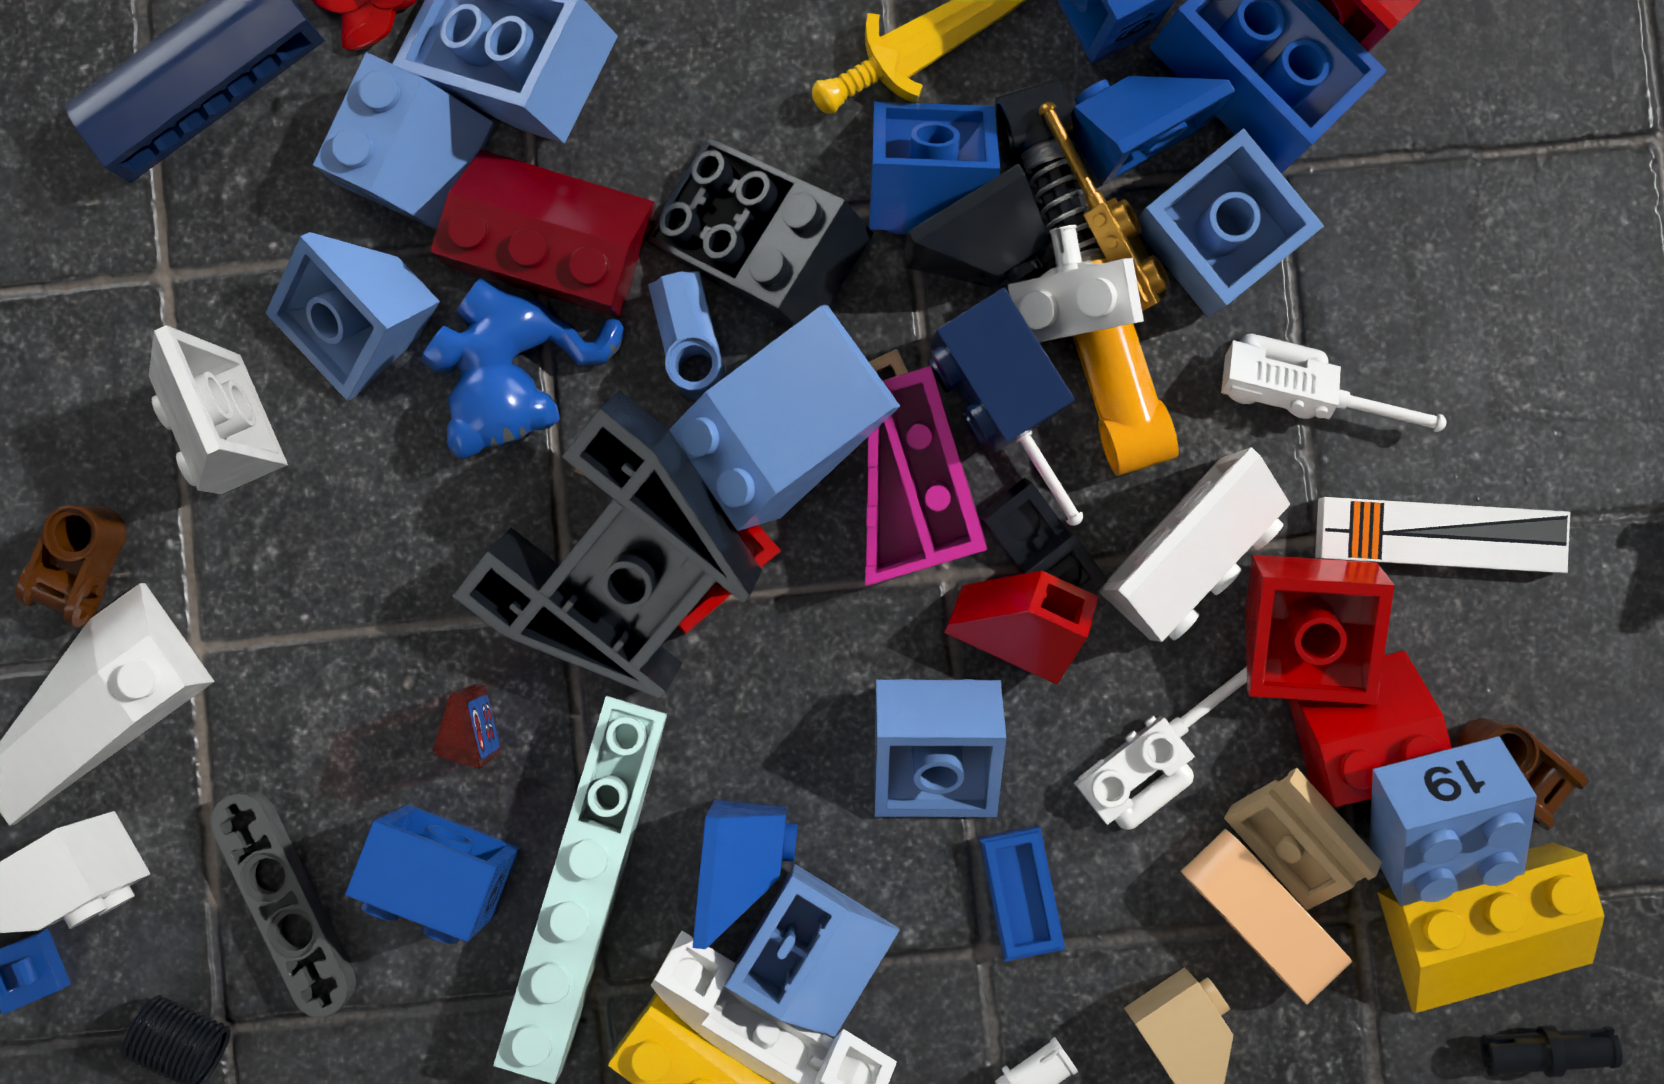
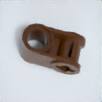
(67, 573)
(1546, 771)

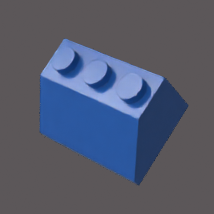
(1284, 58)

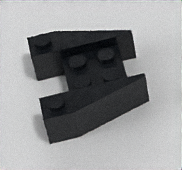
(632, 569)

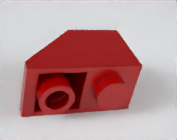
(1025, 621)

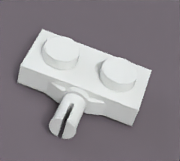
(1077, 294)

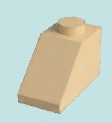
(1185, 1028)

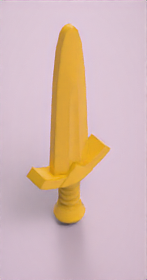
(910, 49)

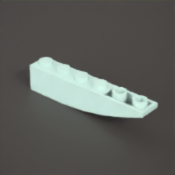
(581, 892)

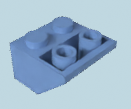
(810, 954)

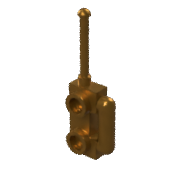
(1112, 221)

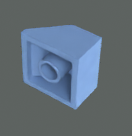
(401, 141)
(938, 748)

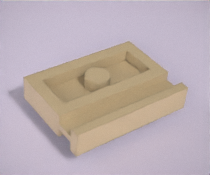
(1302, 839)

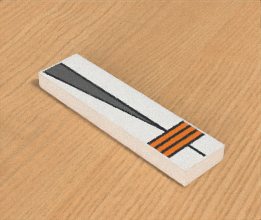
(1442, 535)

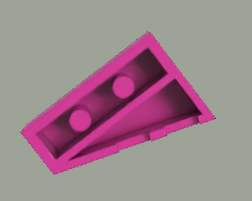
(917, 486)

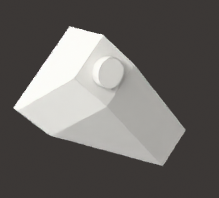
(102, 694)

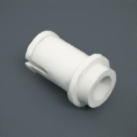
(1045, 1066)

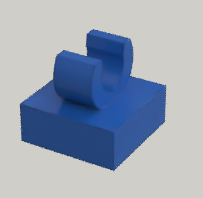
(30, 971)

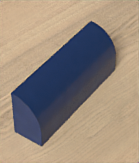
(188, 80)

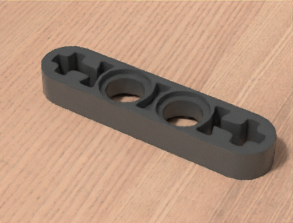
(294, 897)

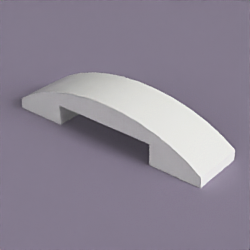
(781, 1052)

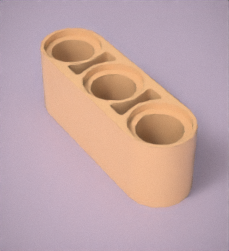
(1266, 916)

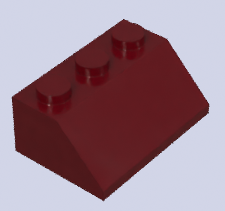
(543, 232)

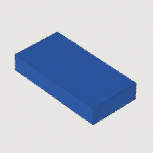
(1021, 893)

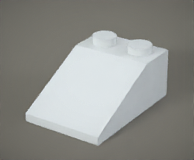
(212, 412)
(69, 875)

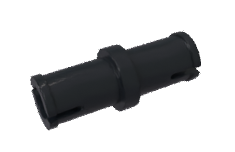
(1551, 1051)

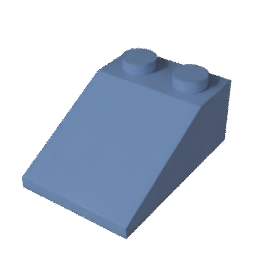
(511, 58)
(784, 420)

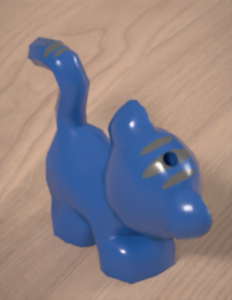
(493, 397)

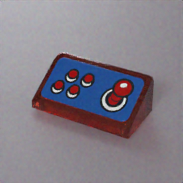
(468, 729)

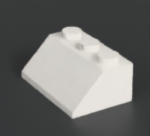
(1198, 546)

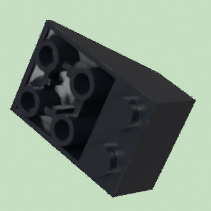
(760, 233)

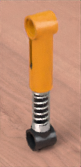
(1131, 418)

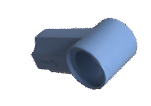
(686, 329)

